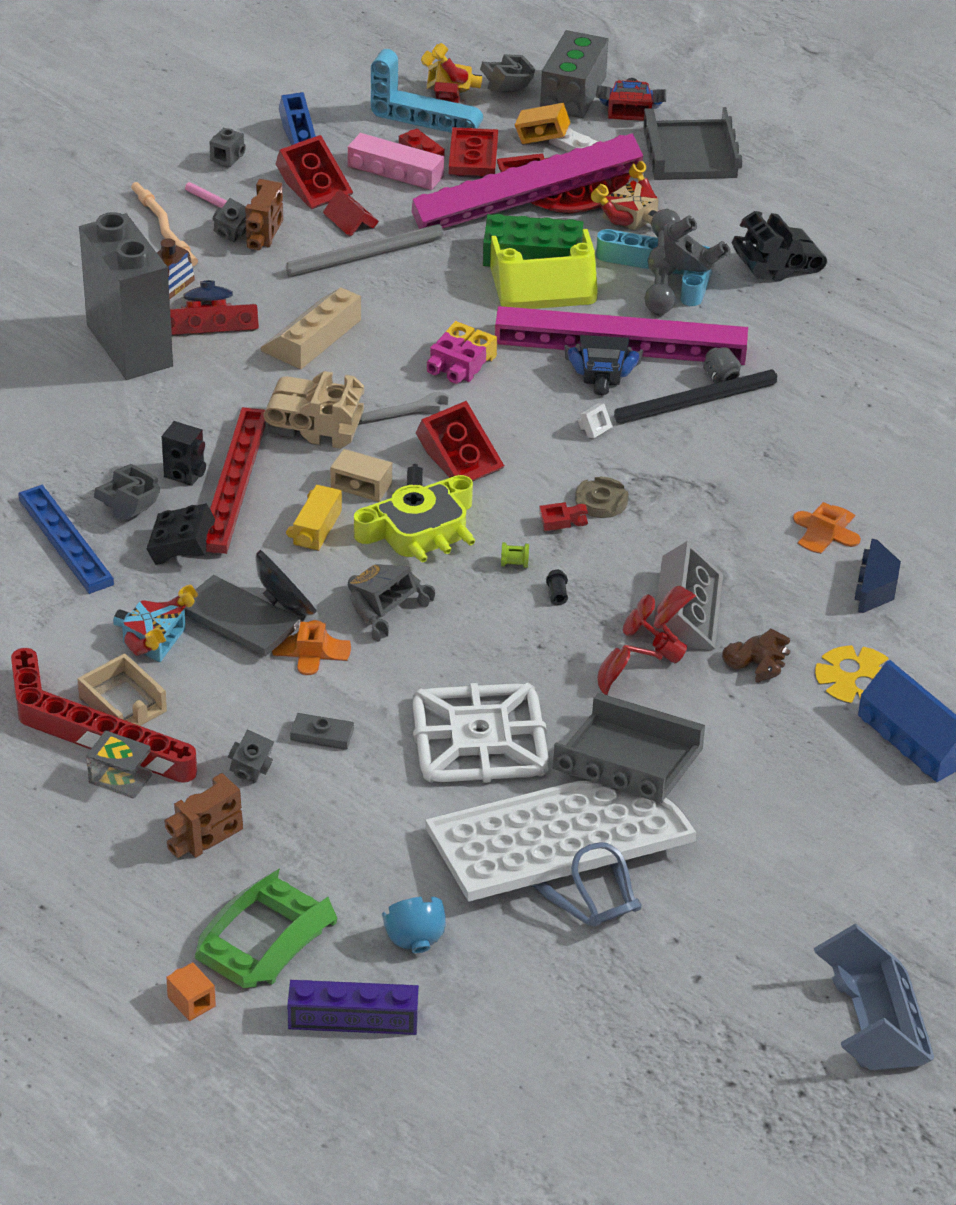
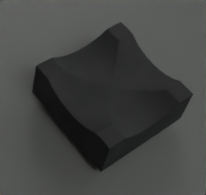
(180, 533)

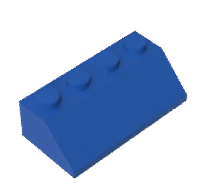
(911, 720)

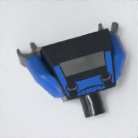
(603, 360)

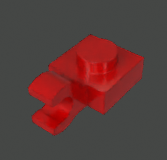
(560, 516)

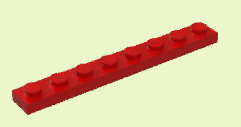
(235, 478)

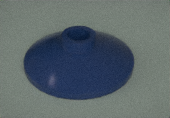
(207, 292)

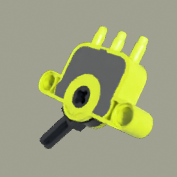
(419, 516)

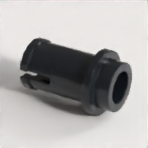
(557, 583)

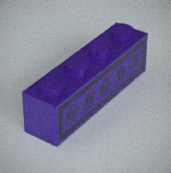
(353, 1007)

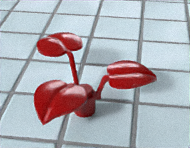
(665, 644)

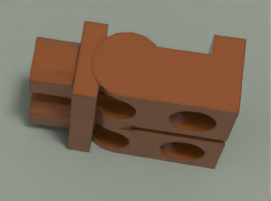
(264, 214)
(205, 818)

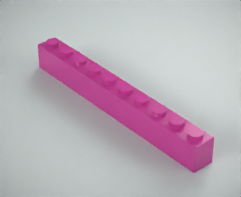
(527, 183)
(654, 336)

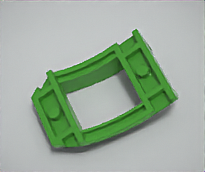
(308, 921)

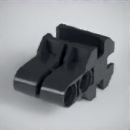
(777, 248)

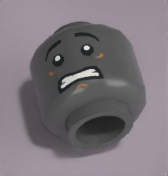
(721, 365)

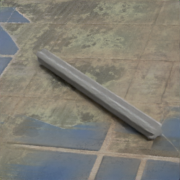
(364, 250)

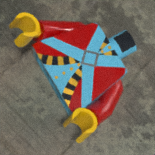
(155, 626)

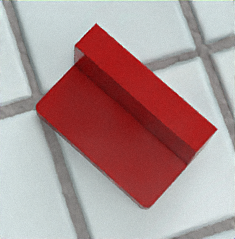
(348, 213)

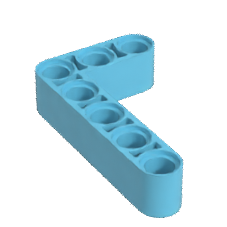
(413, 108)
(634, 251)

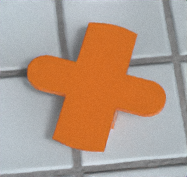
(824, 526)
(311, 645)

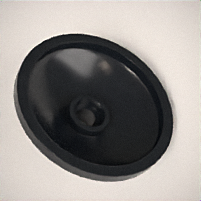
(280, 587)

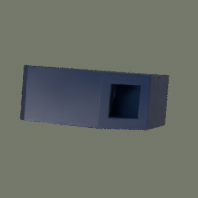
(878, 577)

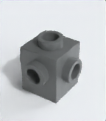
(227, 147)
(230, 220)
(251, 756)

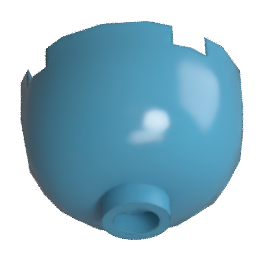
(415, 923)

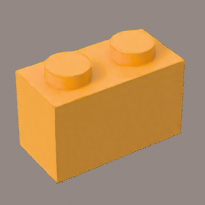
(542, 123)

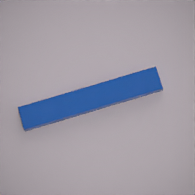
(66, 539)

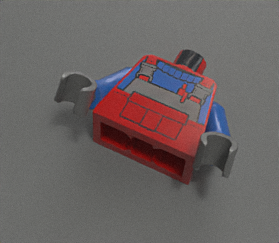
(630, 99)

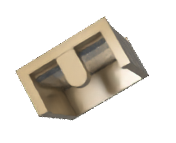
(123, 691)

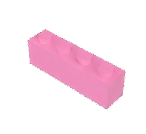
(395, 161)

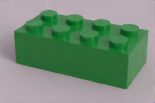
(532, 236)

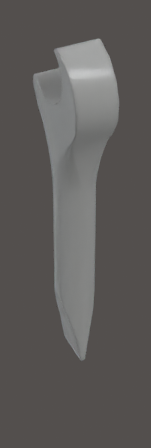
(428, 404)

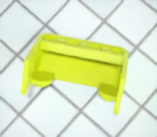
(545, 280)

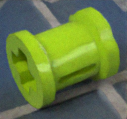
(514, 555)

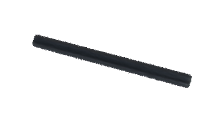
(695, 396)

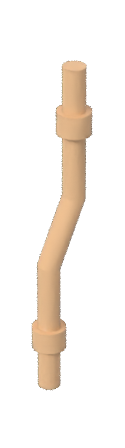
(148, 200)

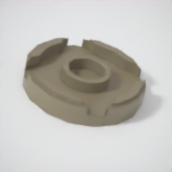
(602, 497)

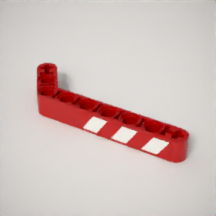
(86, 725)

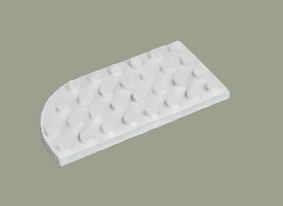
(540, 832)

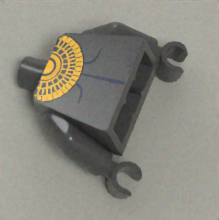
(381, 590)

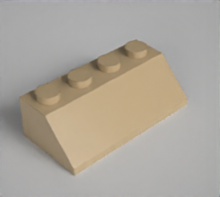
(316, 328)

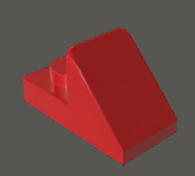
(447, 92)

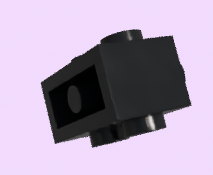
(183, 453)

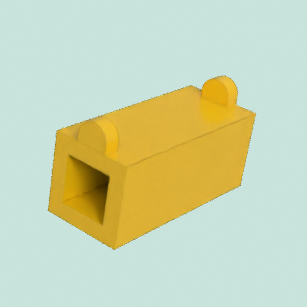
(316, 517)

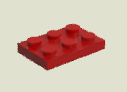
(473, 151)

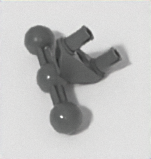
(675, 252)

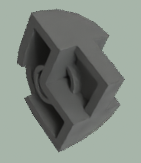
(508, 75)
(129, 491)

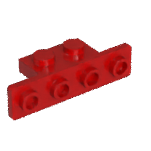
(213, 317)

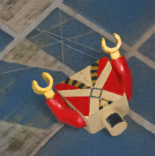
(630, 205)

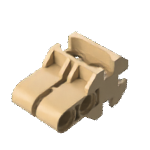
(317, 407)

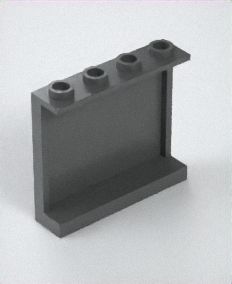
(692, 147)
(631, 748)

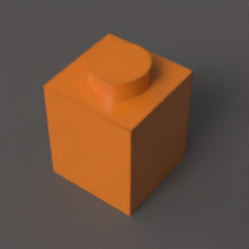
(191, 991)

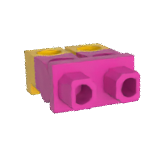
(461, 355)

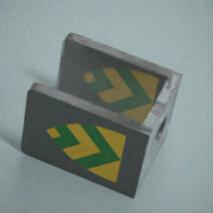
(116, 764)

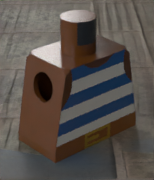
(179, 266)

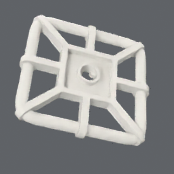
(467, 741)

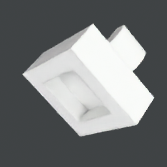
(595, 420)

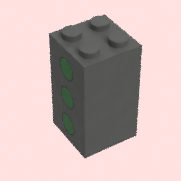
(574, 72)

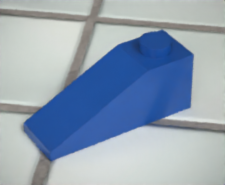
(296, 117)

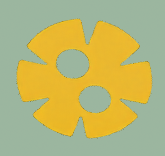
(845, 686)

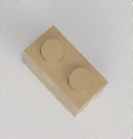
(361, 475)

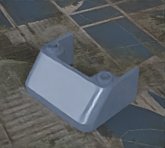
(883, 1000)

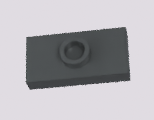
(322, 730)

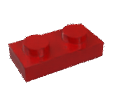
(419, 140)

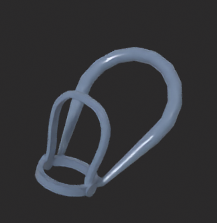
(623, 880)

